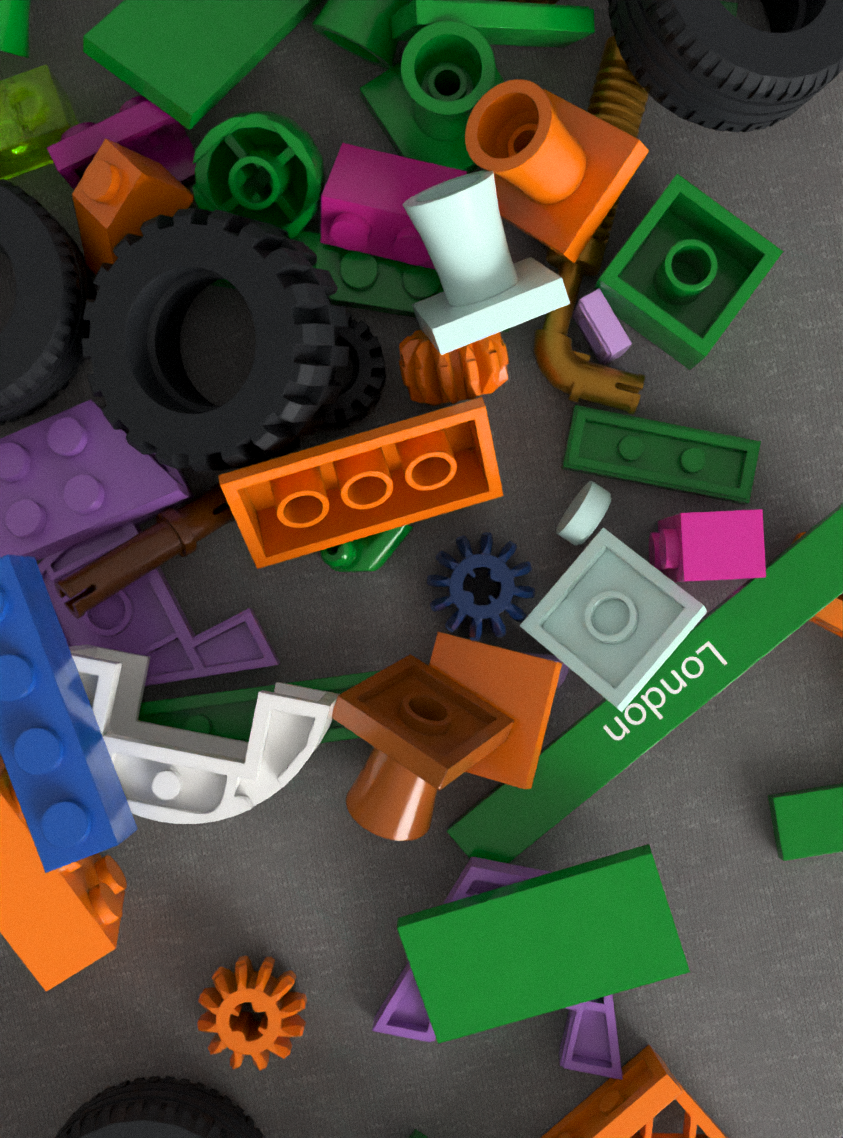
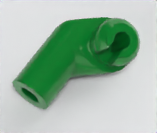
(365, 553)

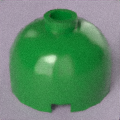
(260, 170)

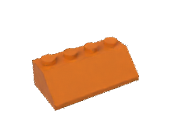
(364, 483)

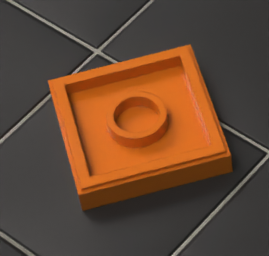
(514, 685)

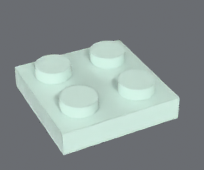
(613, 619)

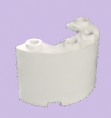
(193, 774)

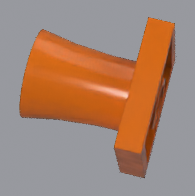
(550, 163)

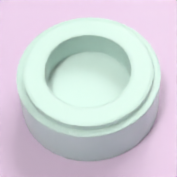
(584, 513)

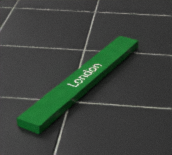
(703, 664)

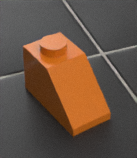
(118, 196)

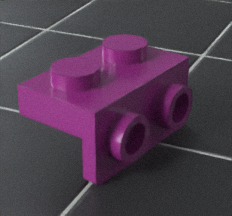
(138, 127)

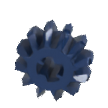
(497, 572)

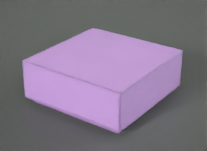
(601, 327)

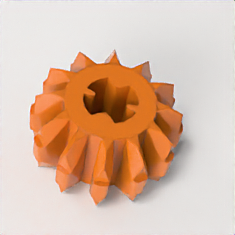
(454, 375)
(238, 1029)

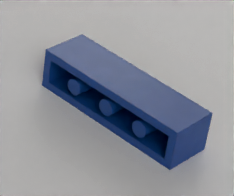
(50, 729)

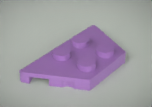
(74, 482)

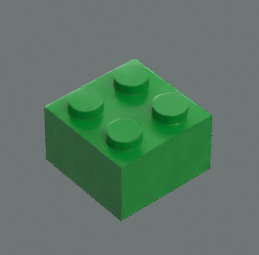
(686, 272)

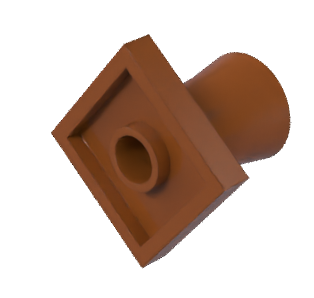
(422, 740)

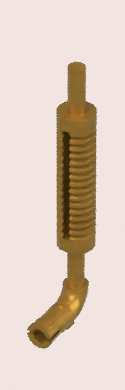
(620, 102)

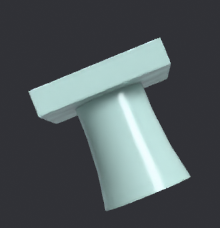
(472, 258)

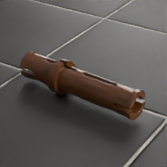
(171, 536)

